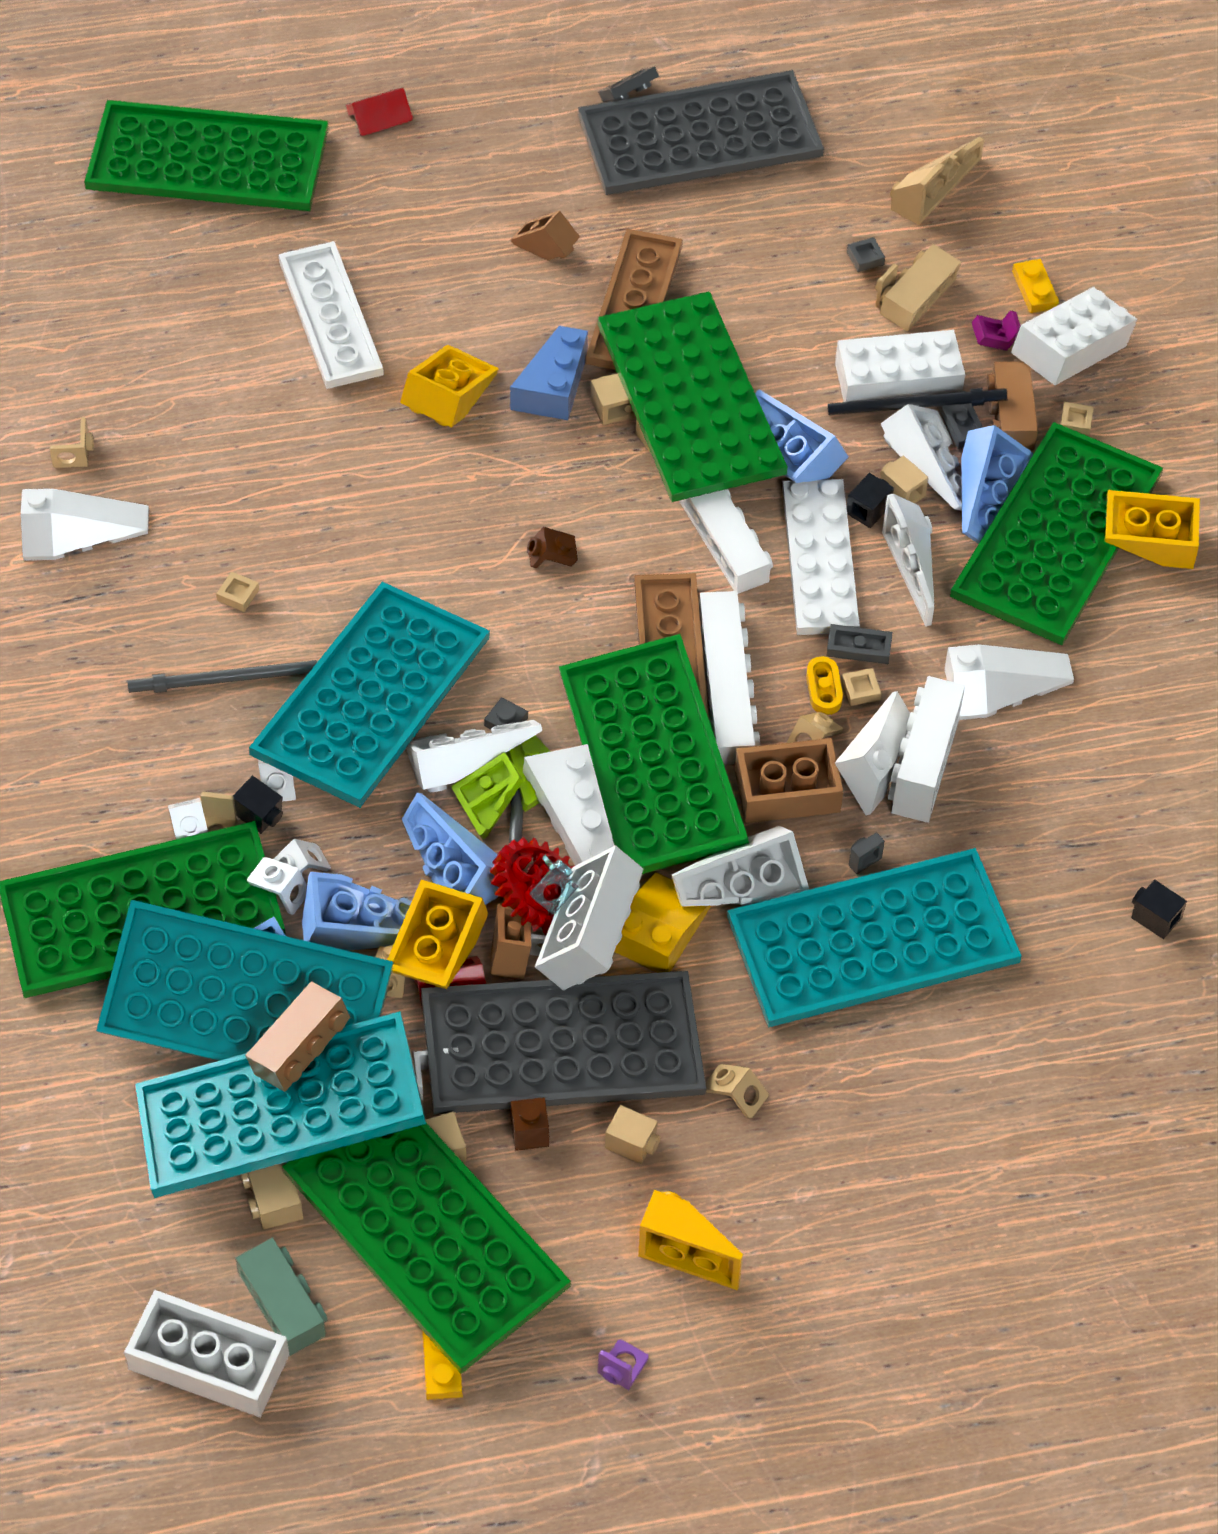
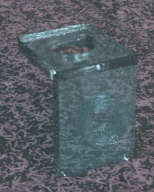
(558, 874)

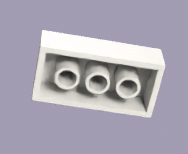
(1073, 335)
(899, 366)
(925, 748)
(591, 920)
(207, 1353)

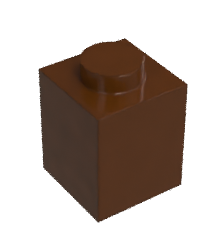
(530, 1123)

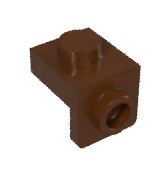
(552, 546)

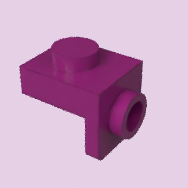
(995, 332)

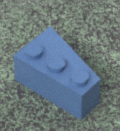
(552, 376)

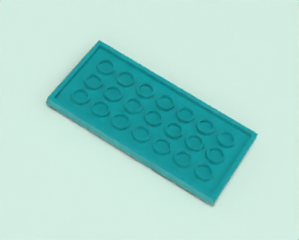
(369, 694)
(872, 937)
(221, 984)
(231, 1122)

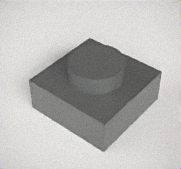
(866, 254)
(505, 713)
(866, 852)

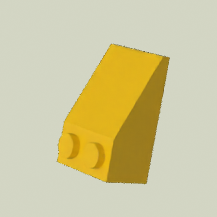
(447, 385)
(1154, 527)
(658, 925)
(437, 934)
(686, 1241)

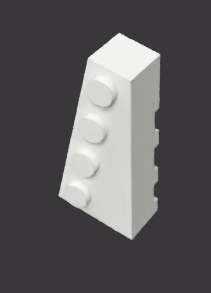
(572, 798)

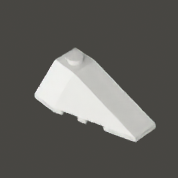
(925, 441)
(69, 521)
(910, 543)
(1003, 676)
(873, 753)
(446, 759)
(745, 874)

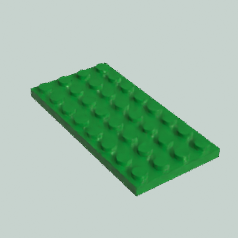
(207, 155)
(691, 396)
(1050, 534)
(654, 754)
(73, 916)
(432, 1238)

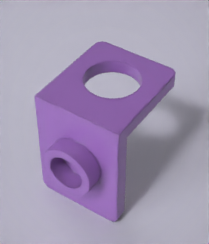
(618, 1371)

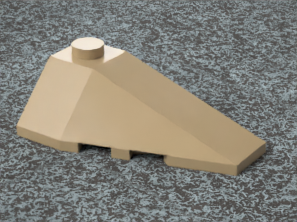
(928, 185)

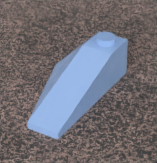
(805, 446)
(988, 472)
(449, 850)
(349, 914)

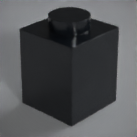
(868, 500)
(258, 803)
(1158, 908)

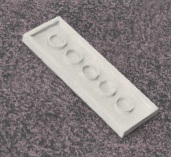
(330, 315)
(820, 556)

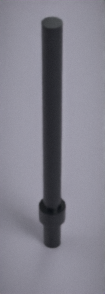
(976, 397)

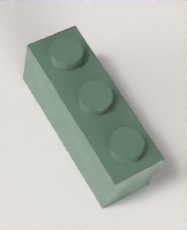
(282, 1295)

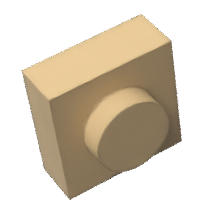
(1077, 417)
(237, 591)
(861, 687)

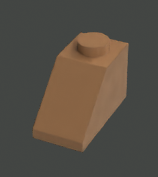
(547, 236)
(510, 945)

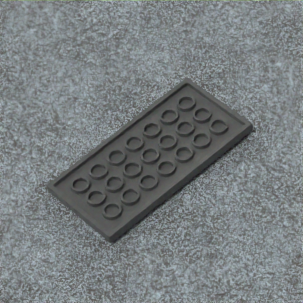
(700, 132)
(568, 1045)

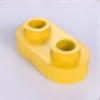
(824, 688)

